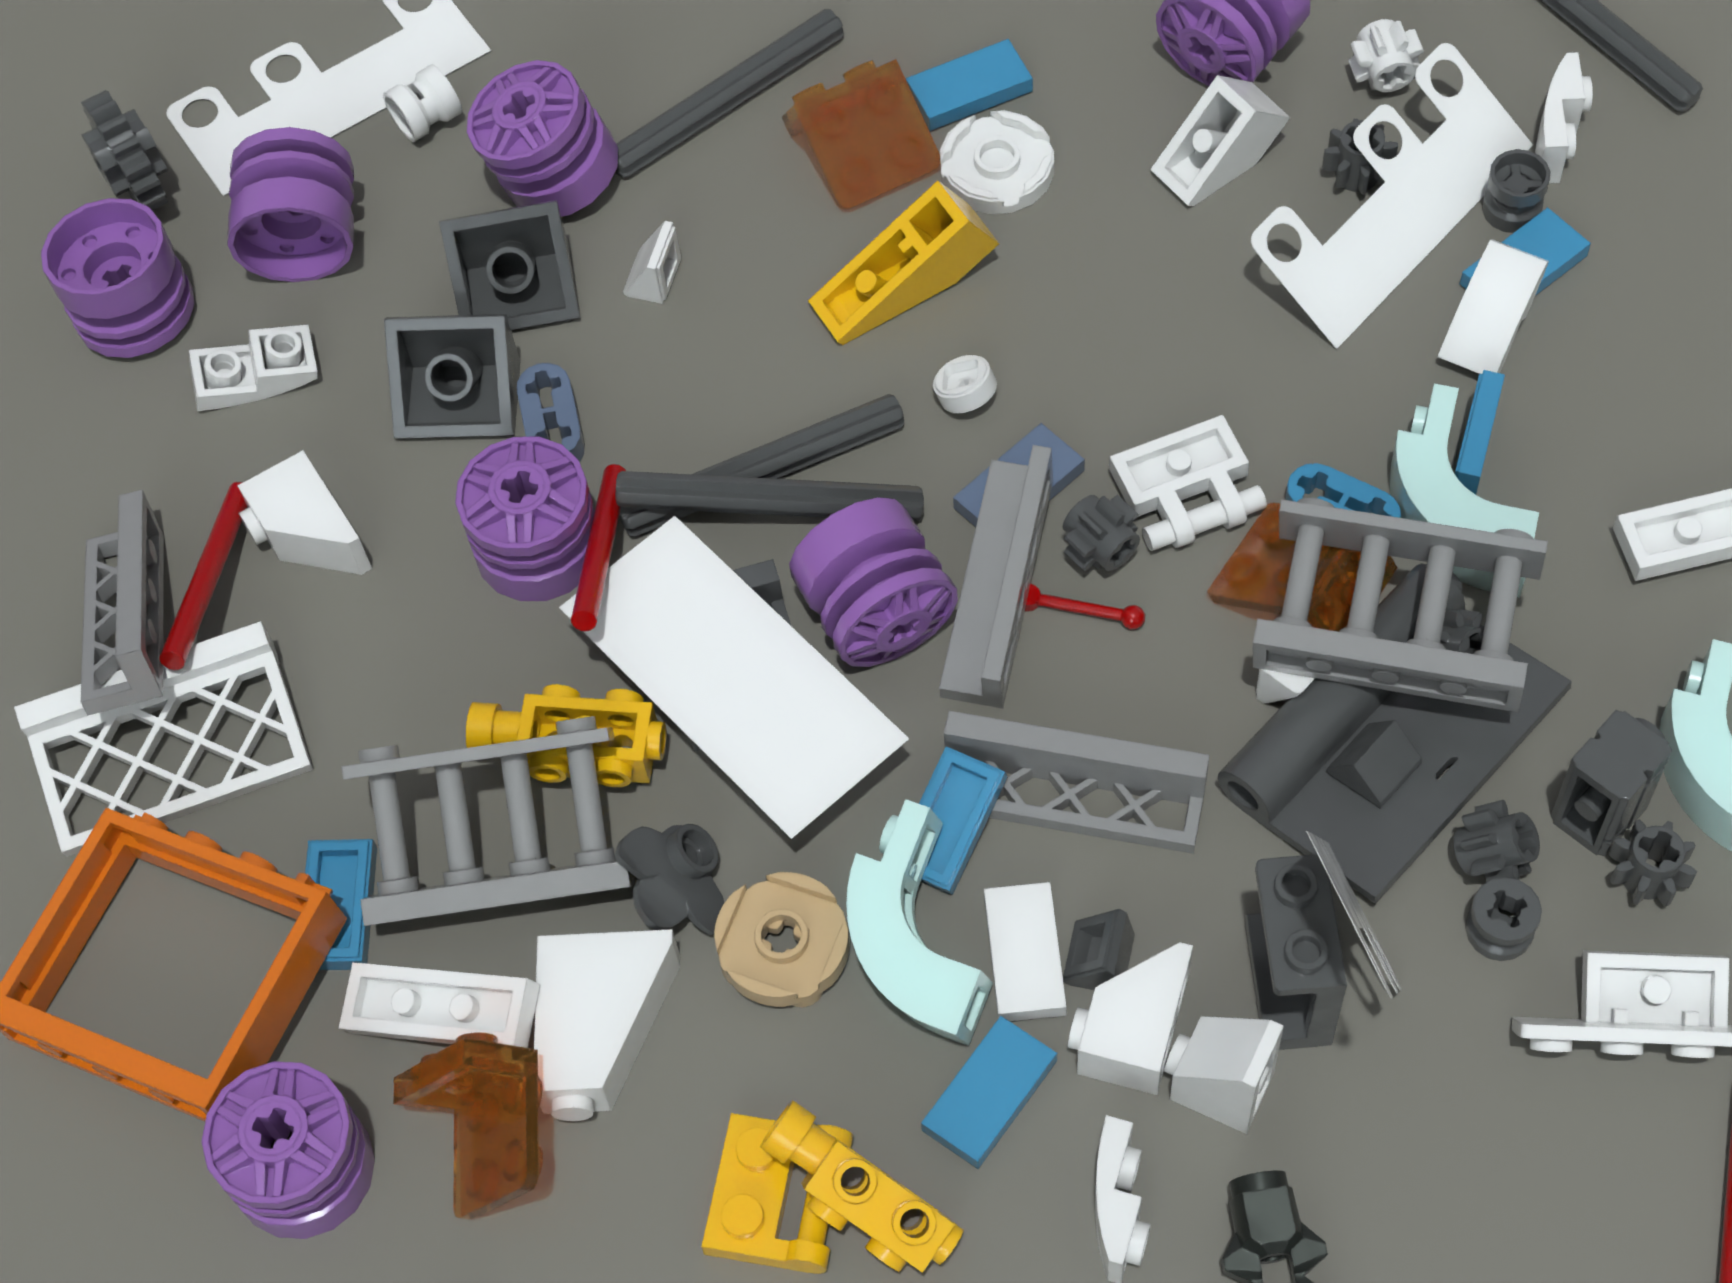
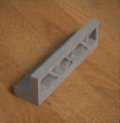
(997, 580)
(134, 618)
(1090, 764)

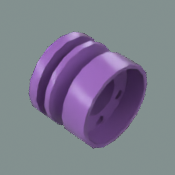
(1227, 35)
(542, 137)
(291, 205)
(118, 277)
(526, 517)
(873, 582)
(301, 1182)

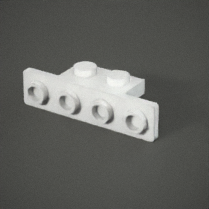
(1642, 1001)

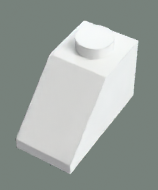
(1219, 139)
(301, 518)
(1133, 1022)
(1225, 1068)

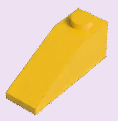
(905, 264)

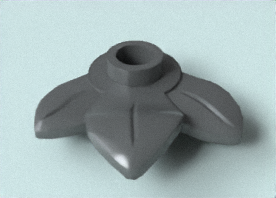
(672, 875)

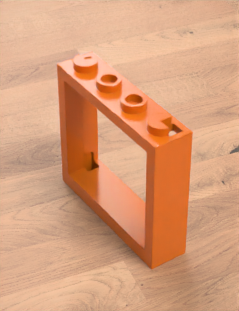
(79, 907)

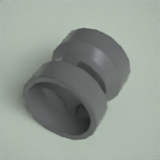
(1515, 189)

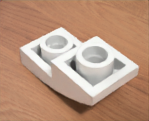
(1565, 102)
(1493, 308)
(242, 374)
(1117, 1213)

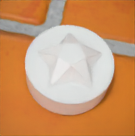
(964, 384)

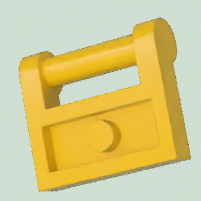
(752, 1201)

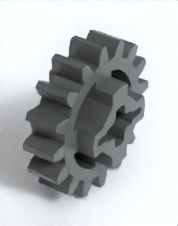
(124, 151)

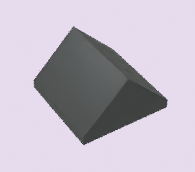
(512, 264)
(452, 375)

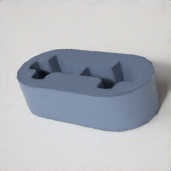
(561, 415)

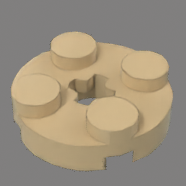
(799, 973)

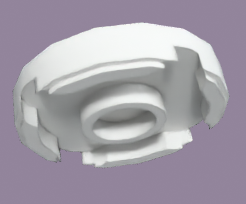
(997, 162)

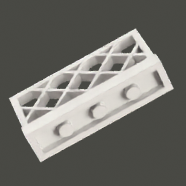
(209, 667)

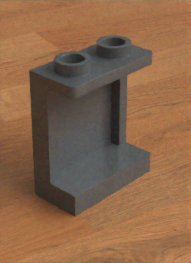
(1296, 951)

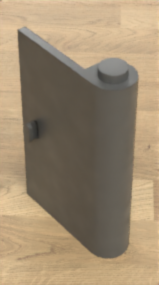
(1284, 774)

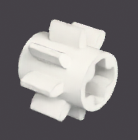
(1385, 55)

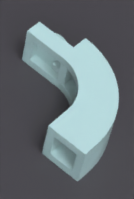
(1432, 493)
(1702, 744)
(885, 936)

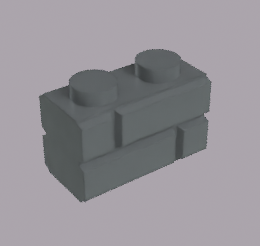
(1611, 781)

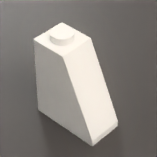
(596, 1013)

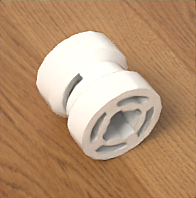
(422, 103)

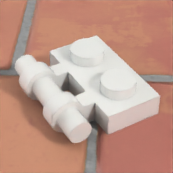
(1180, 467)

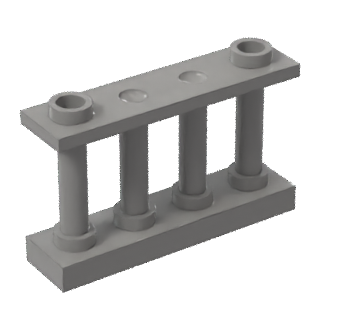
(1422, 663)
(464, 882)

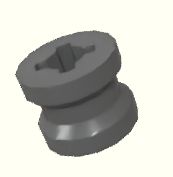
(1496, 933)

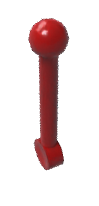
(1131, 616)

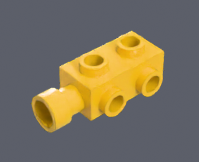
(623, 709)
(871, 1205)

